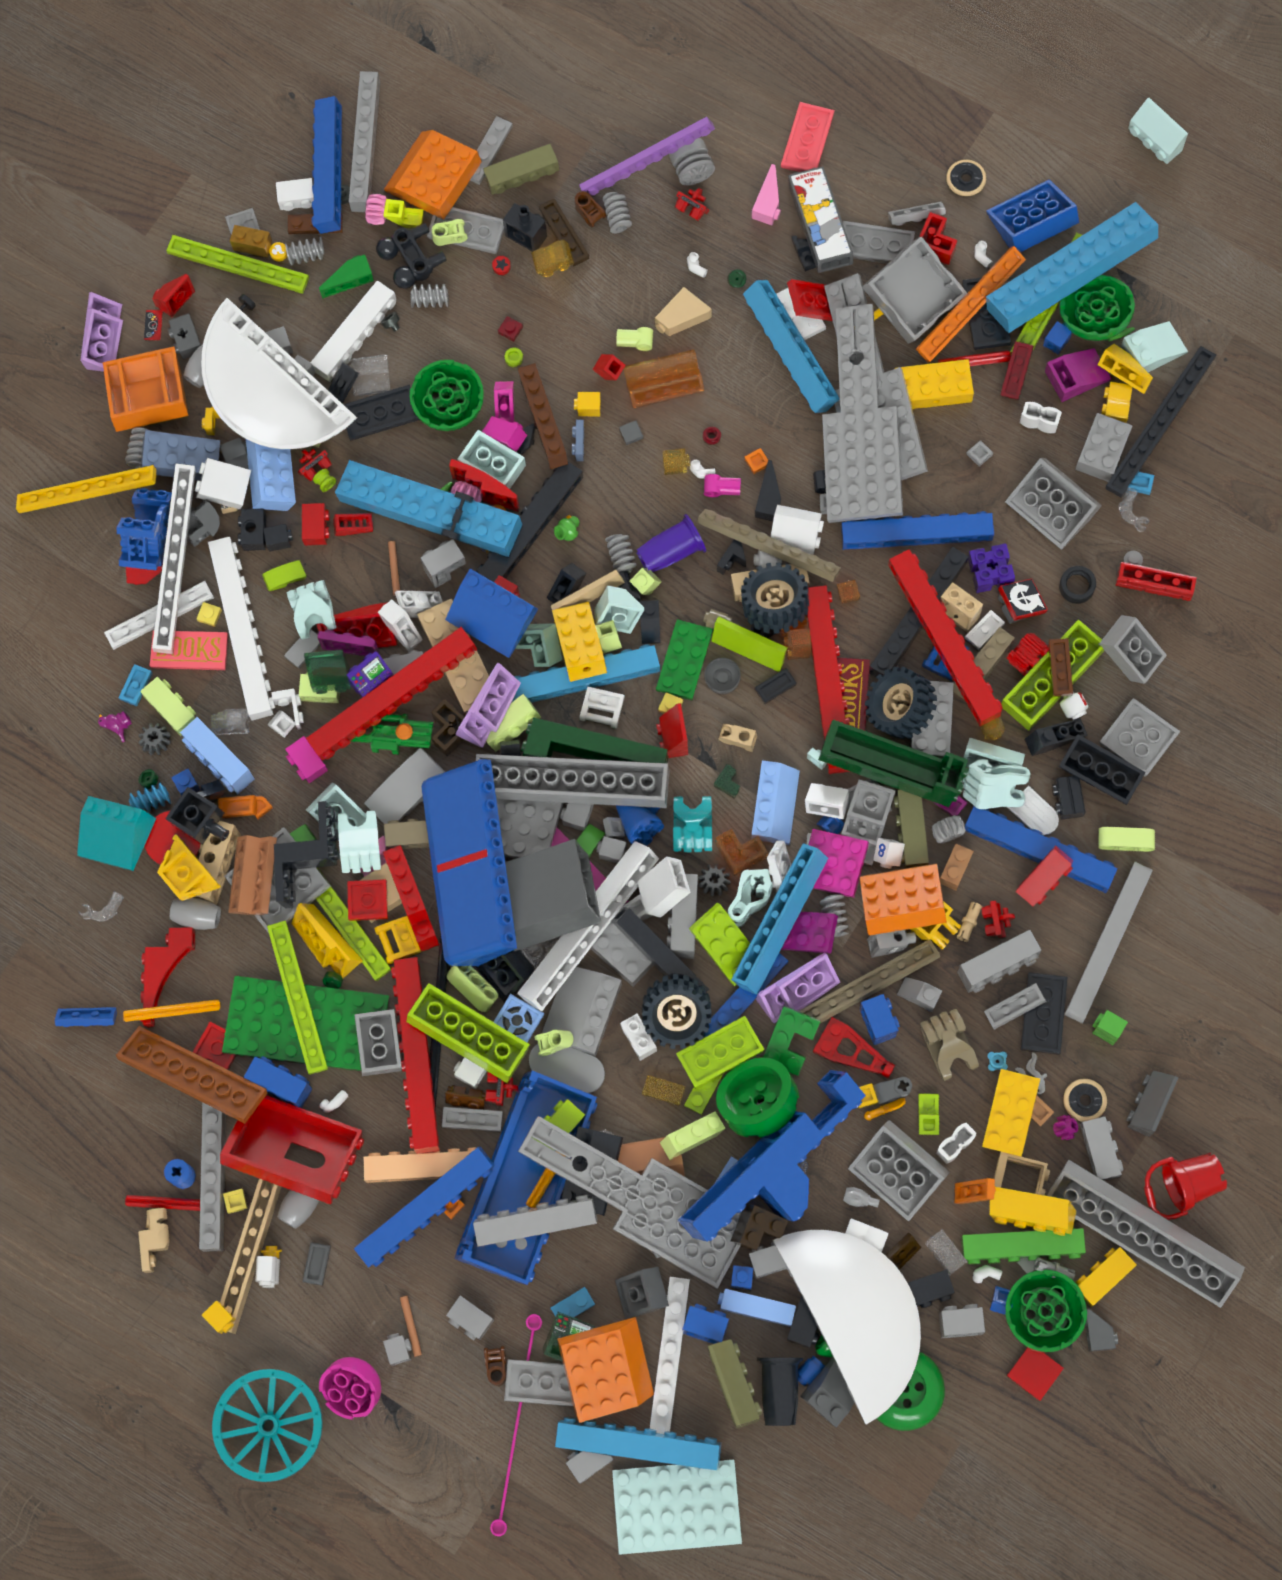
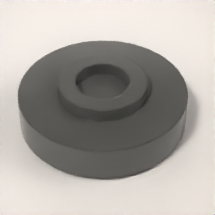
(722, 675)

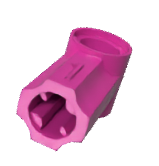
(716, 485)

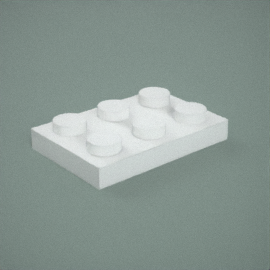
(806, 326)

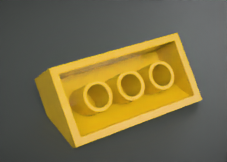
(1033, 1211)

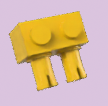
(931, 932)

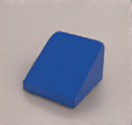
(831, 824)
(999, 1300)

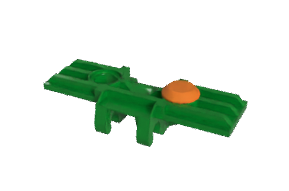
(408, 733)

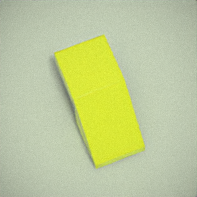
(399, 214)

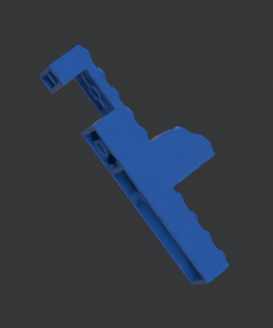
(772, 1165)

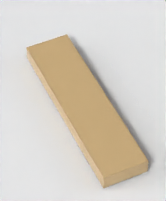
(590, 591)

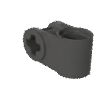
(888, 1090)

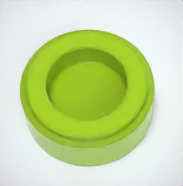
(513, 357)

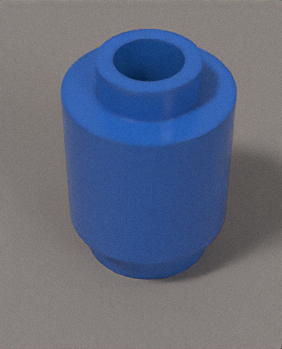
(809, 1370)

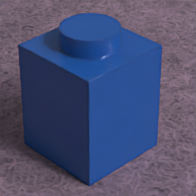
(1057, 338)
(184, 780)
(742, 1277)

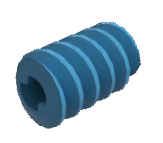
(150, 798)

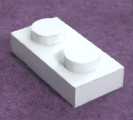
(984, 630)

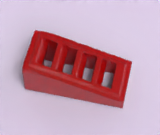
(345, 530)

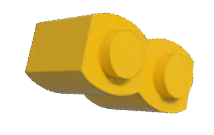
(1117, 401)

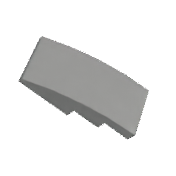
(403, 788)
(868, 815)

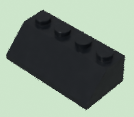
(1102, 769)
(507, 973)
(605, 1143)

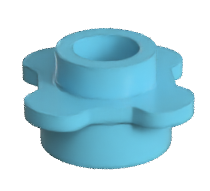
(997, 1056)

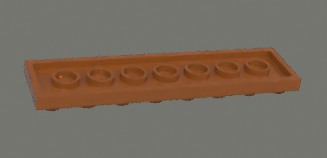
(191, 1074)

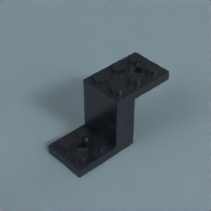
(306, 855)

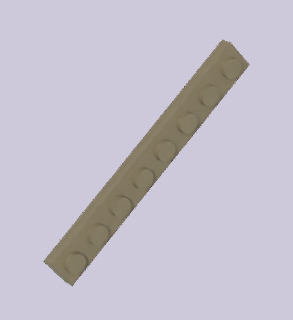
(769, 545)
(872, 982)

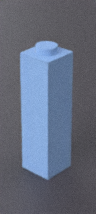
(757, 1307)

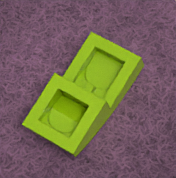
(283, 575)
(928, 1113)

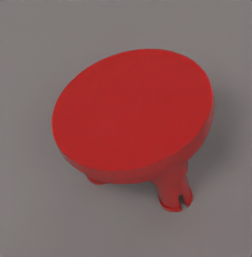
(161, 839)

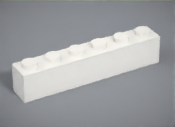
(354, 330)

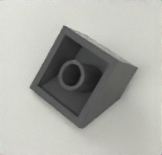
(641, 1292)

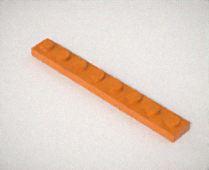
(970, 304)

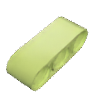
(1126, 839)
(473, 987)

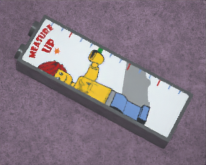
(820, 219)

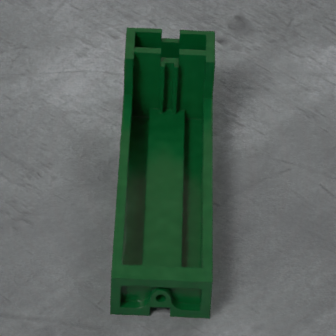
(550, 736)
(894, 763)

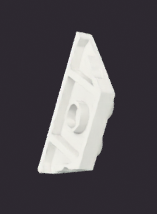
(778, 863)

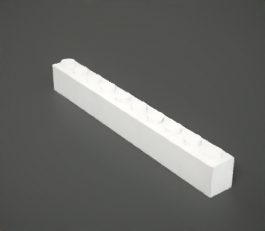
(174, 559)
(240, 628)
(573, 946)

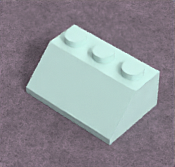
(1158, 131)
(994, 754)

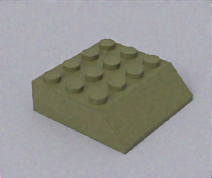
(732, 1380)

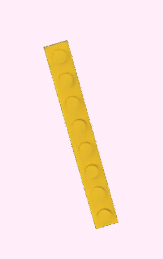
(86, 489)

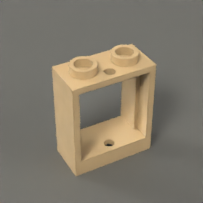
(963, 605)
(1001, 1165)

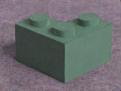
(543, 643)

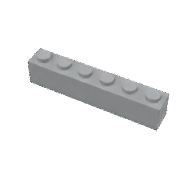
(535, 1221)

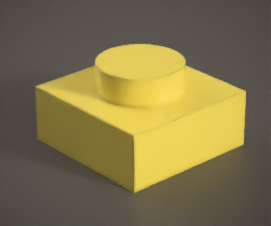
(209, 614)
(668, 702)
(235, 1201)

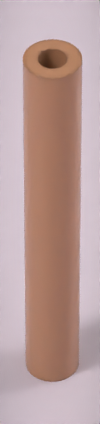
(394, 566)
(410, 1326)

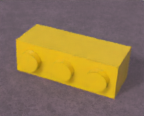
(1105, 1275)

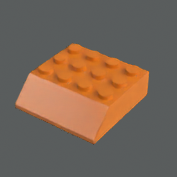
(434, 173)
(145, 389)
(902, 899)
(606, 1369)

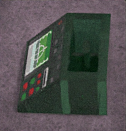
(563, 1326)

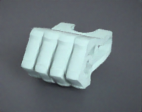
(311, 607)
(993, 786)
(359, 844)
(742, 902)

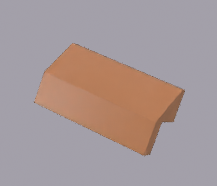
(252, 875)
(637, 1155)

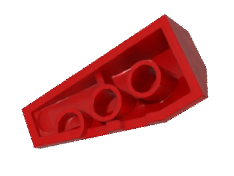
(364, 622)

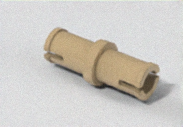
(969, 922)

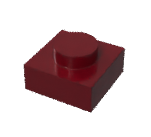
(510, 328)

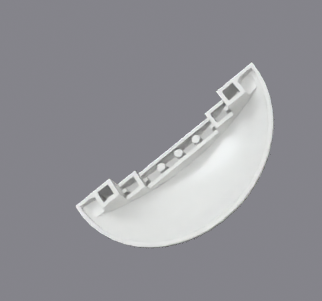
(263, 388)
(860, 1311)

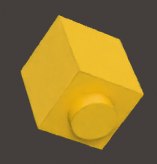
(588, 404)
(219, 1317)

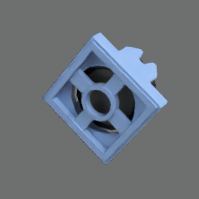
(519, 1020)

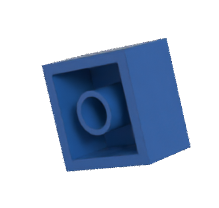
(878, 1019)

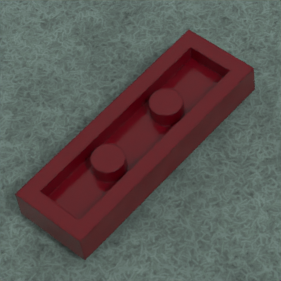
(1017, 370)

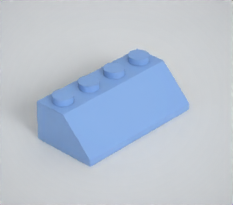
(775, 802)

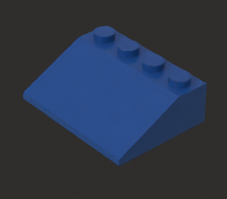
(1034, 216)
(490, 613)

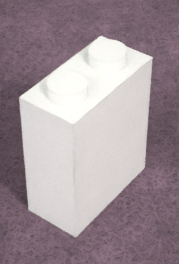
(222, 483)
(797, 528)
(663, 887)

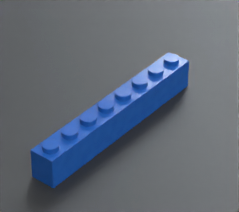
(327, 165)
(917, 531)
(1035, 847)
(424, 1206)

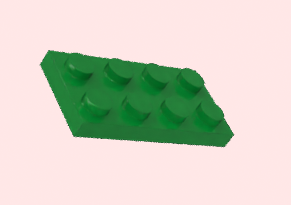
(684, 659)

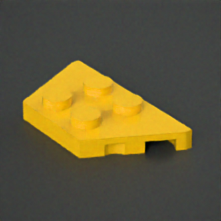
(185, 872)

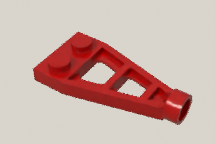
(831, 1039)

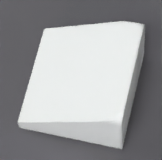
(281, 723)

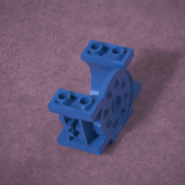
(145, 537)

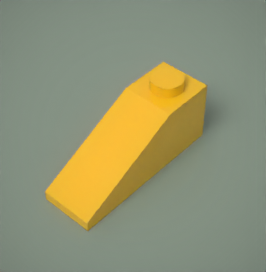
(1125, 367)

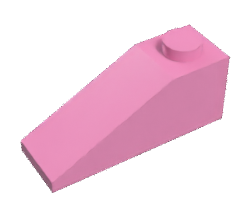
(767, 204)

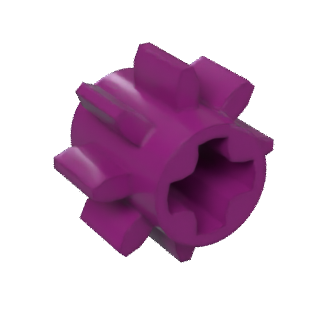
(1065, 1127)

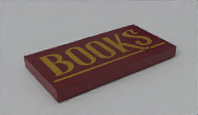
(856, 678)

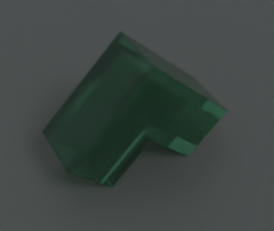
(725, 783)

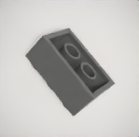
(1151, 1102)

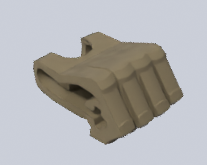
(947, 1041)

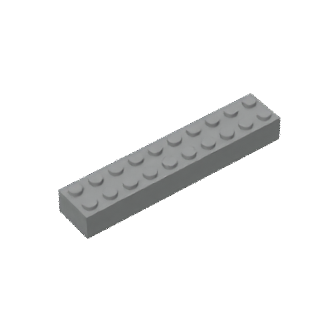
(579, 780)
(1147, 1234)

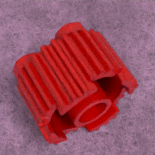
(1027, 653)

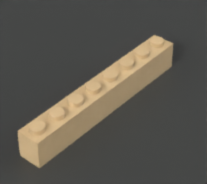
(249, 1248)

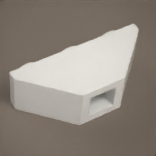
(417, 601)

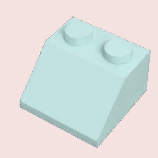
(620, 607)

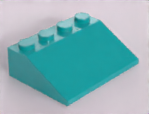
(113, 832)

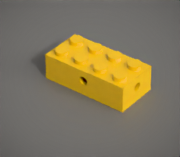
(939, 384)
(579, 641)
(1011, 1112)

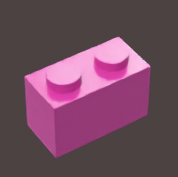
(505, 432)
(306, 760)

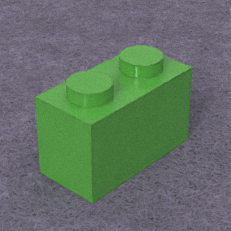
(1109, 1027)

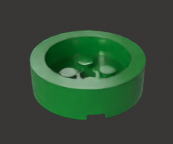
(752, 1081)

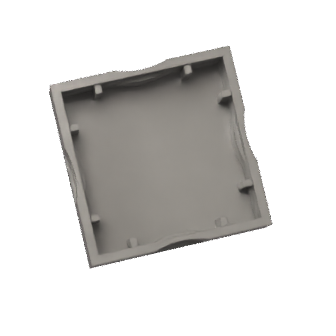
(914, 290)

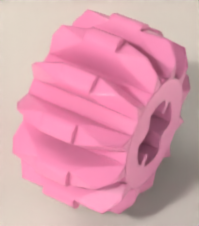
(375, 209)
(468, 489)

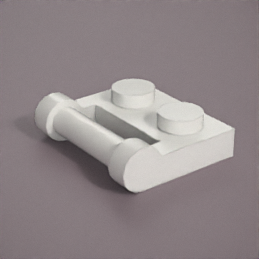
(602, 701)

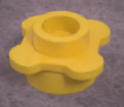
(271, 1251)

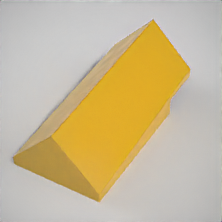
(324, 940)

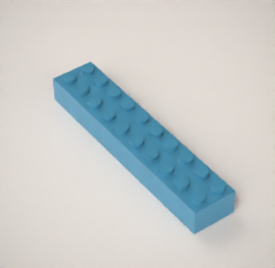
(1072, 267)
(427, 507)

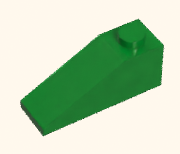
(350, 275)

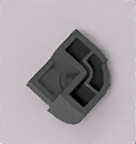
(202, 523)

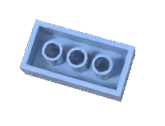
(270, 477)
(217, 756)

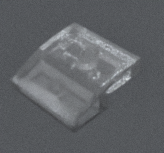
(372, 376)

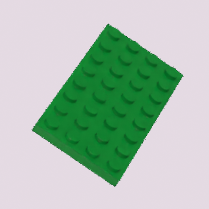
(263, 1023)

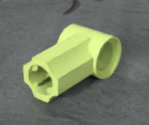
(640, 338)

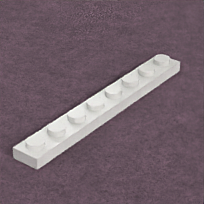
(669, 1355)

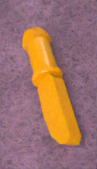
(869, 1115)

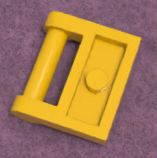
(403, 937)

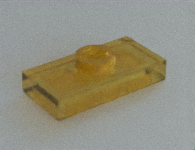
(663, 1090)

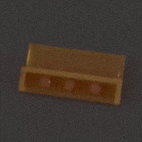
(663, 378)

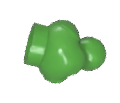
(566, 528)

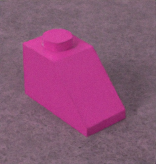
(504, 400)

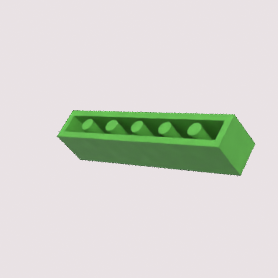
(1022, 1245)

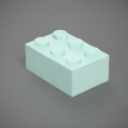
(493, 458)

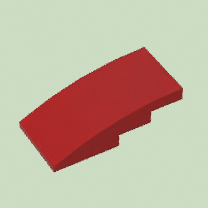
(492, 490)

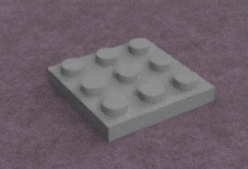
(1139, 736)

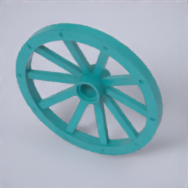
(312, 1445)

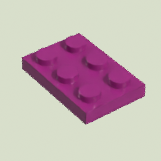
(347, 642)
(812, 933)

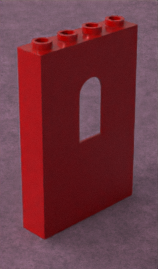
(266, 1136)

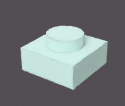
(813, 756)

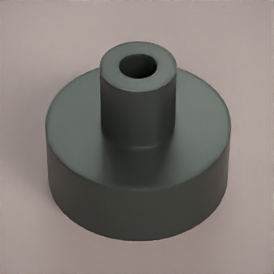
(345, 190)
(391, 321)

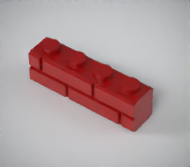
(1155, 581)

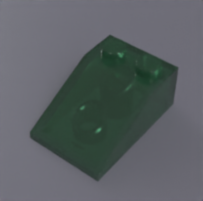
(327, 671)

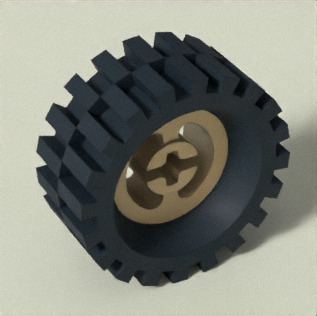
(777, 585)
(906, 688)
(670, 1026)

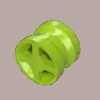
(324, 480)

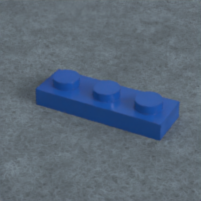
(85, 1016)

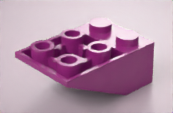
(1076, 373)

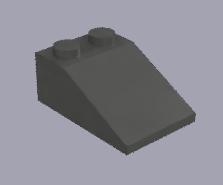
(829, 1394)

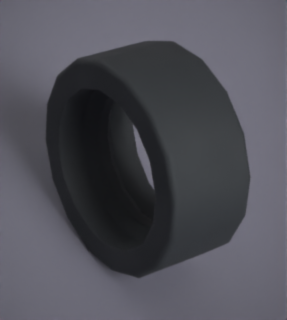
(1082, 571)

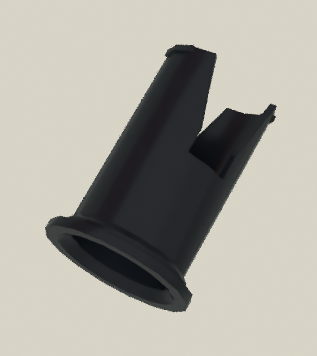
(780, 1390)

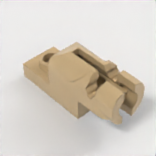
(154, 1238)

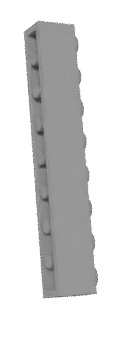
(364, 140)
(212, 1180)

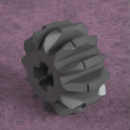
(157, 744)
(722, 881)

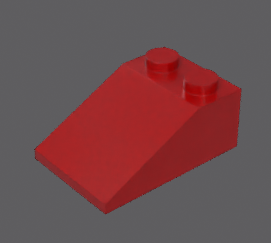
(673, 732)

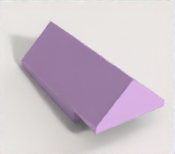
(101, 332)
(489, 706)
(799, 987)

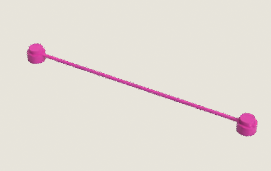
(499, 1526)

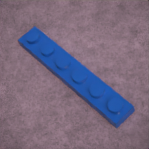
(741, 1000)

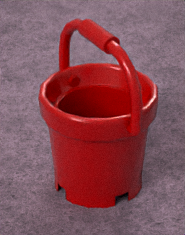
(1187, 1182)

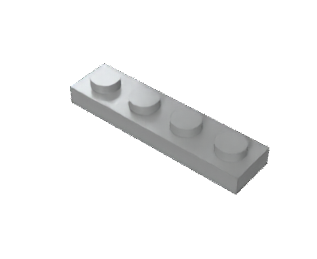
(491, 145)

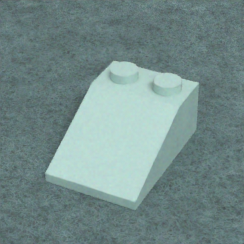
(1154, 345)
(341, 803)

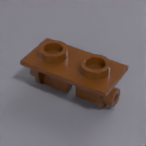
(456, 1097)

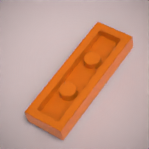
(974, 1191)

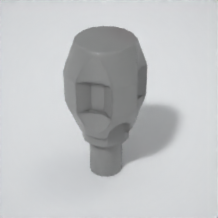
(859, 1198)

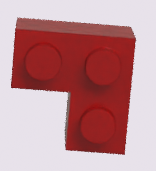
(933, 235)

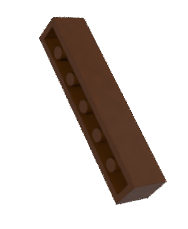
(542, 416)

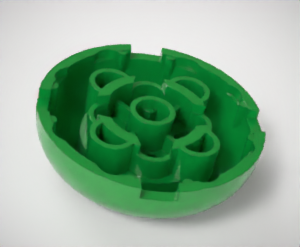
(1095, 299)
(438, 378)
(1058, 1291)
(924, 1403)

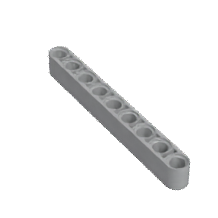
(1108, 942)

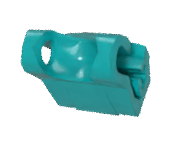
(692, 826)

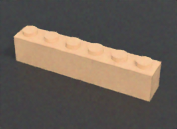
(411, 1165)

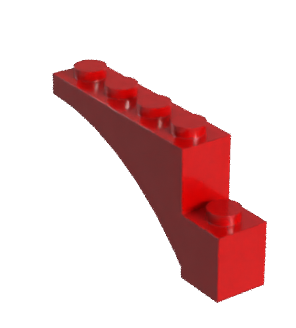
(410, 898)
(160, 963)

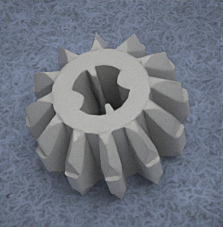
(948, 829)

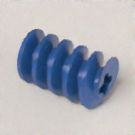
(172, 1172)

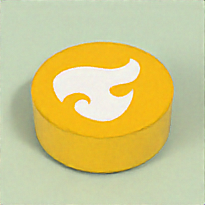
(278, 251)

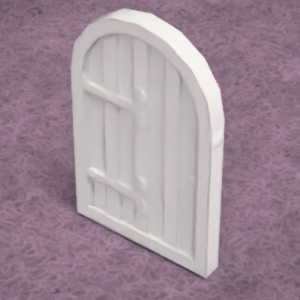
(1036, 813)

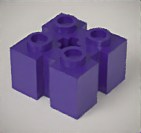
(981, 564)

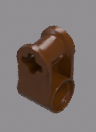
(591, 210)
(495, 1363)

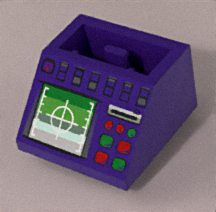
(369, 674)

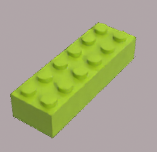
(1034, 693)
(467, 1033)

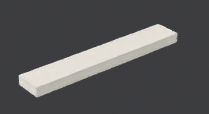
(146, 621)

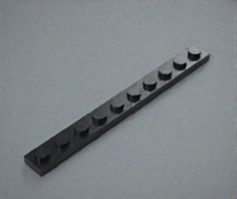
(1160, 422)

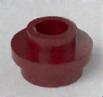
(711, 430)

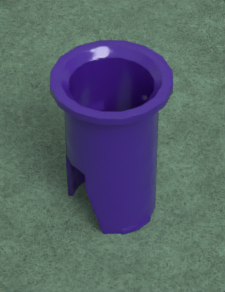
(671, 545)

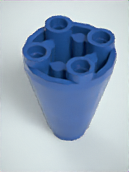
(639, 823)

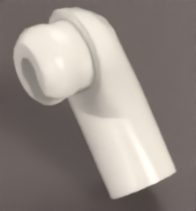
(980, 254)
(693, 265)
(699, 471)
(334, 1103)
(985, 1271)

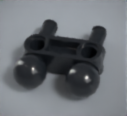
(405, 276)

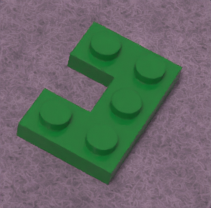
(788, 1024)

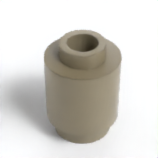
(711, 617)

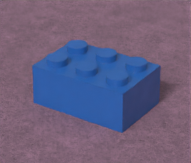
(279, 1081)
(705, 1325)

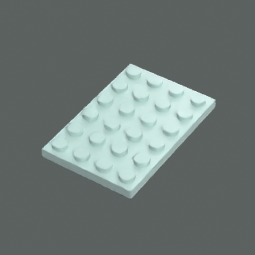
(676, 1507)

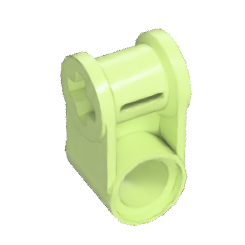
(450, 232)
(551, 1043)

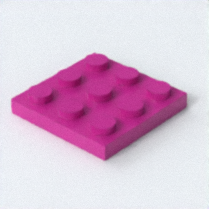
(844, 862)

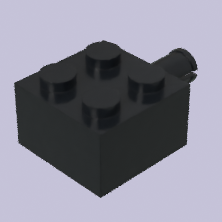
(525, 227)
(197, 817)

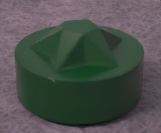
(736, 278)
(148, 778)
(332, 980)

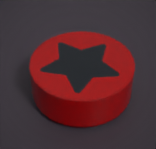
(501, 265)

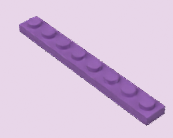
(647, 156)

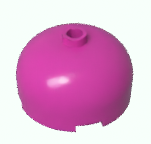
(350, 1387)

